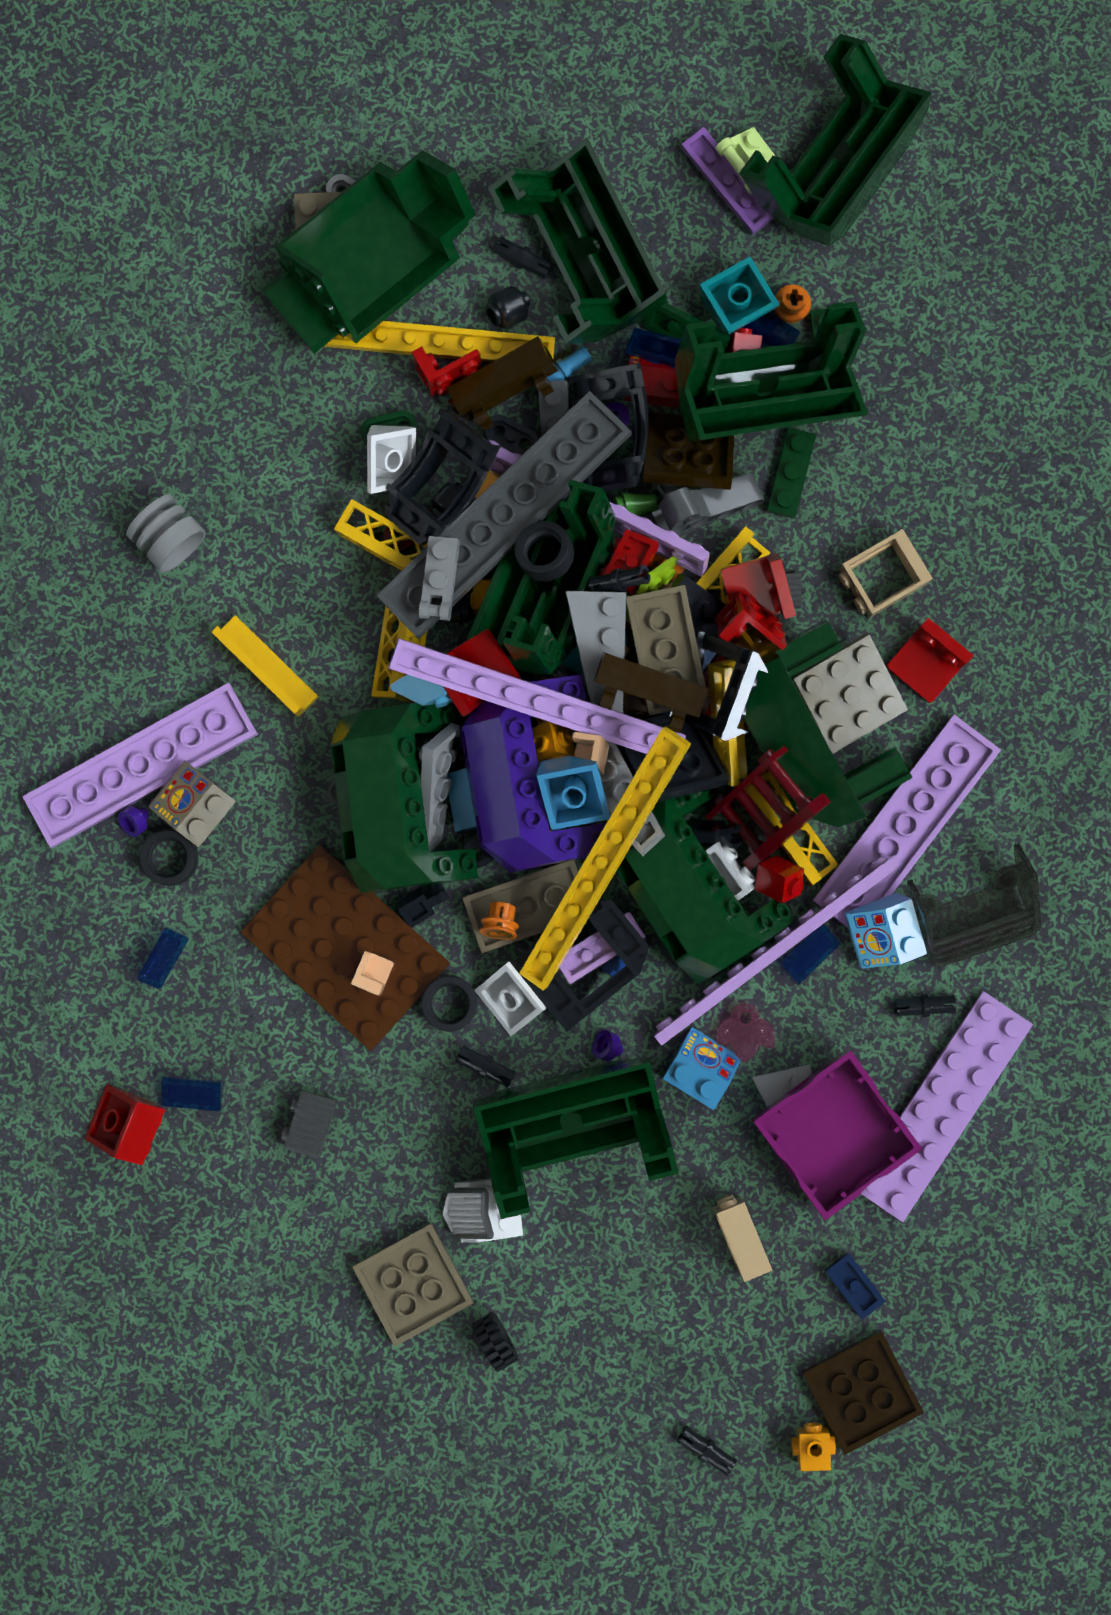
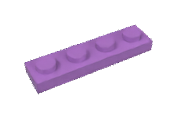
(725, 180)

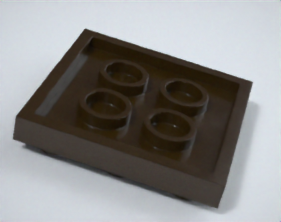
(677, 461)
(862, 1392)

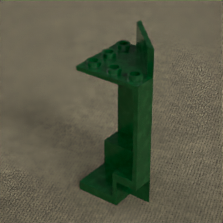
(370, 250)

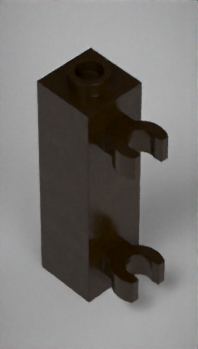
(503, 380)
(651, 685)

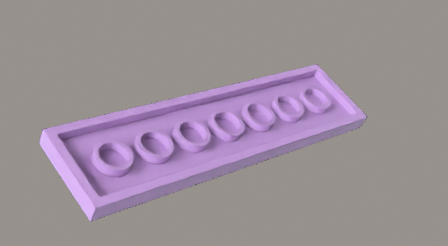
(139, 765)
(915, 812)
(950, 1098)

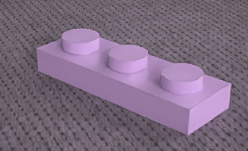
(590, 954)

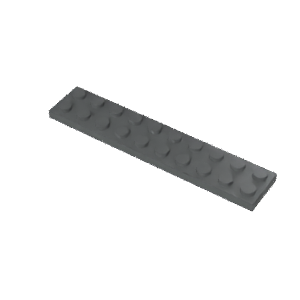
(512, 503)

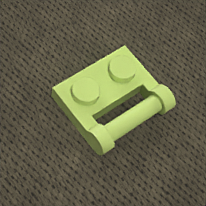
(741, 147)

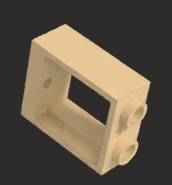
(908, 557)
(741, 1237)

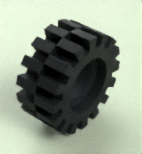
(495, 1341)

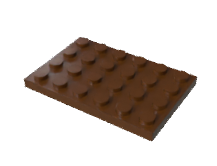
(318, 936)

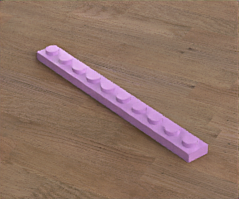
(689, 555)
(523, 696)
(785, 940)

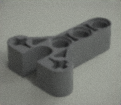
(690, 509)

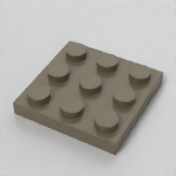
(849, 693)
(413, 1284)

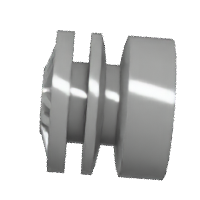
(165, 533)

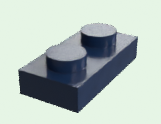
(855, 1285)

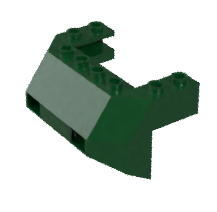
(847, 155)
(588, 242)
(770, 384)
(533, 616)
(781, 719)
(384, 800)
(690, 898)
(571, 1119)

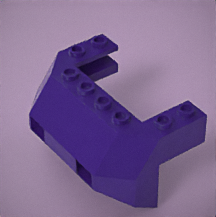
(506, 787)

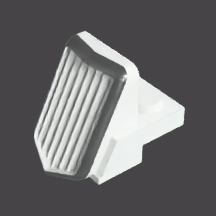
(474, 1215)

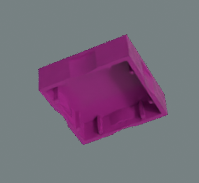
(836, 1134)

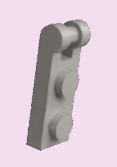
(439, 577)

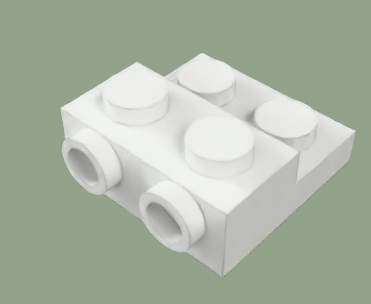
(737, 879)

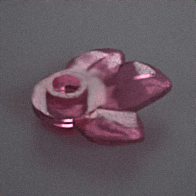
(748, 1036)

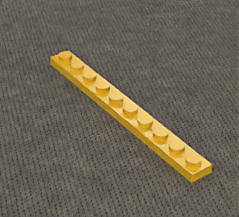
(605, 857)

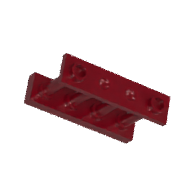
(790, 821)

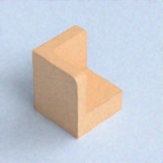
(591, 748)
(372, 973)

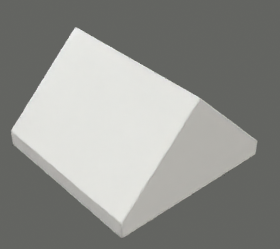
(388, 454)
(510, 998)

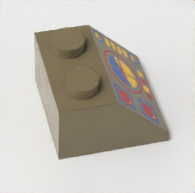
(191, 803)

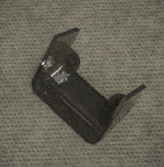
(982, 919)

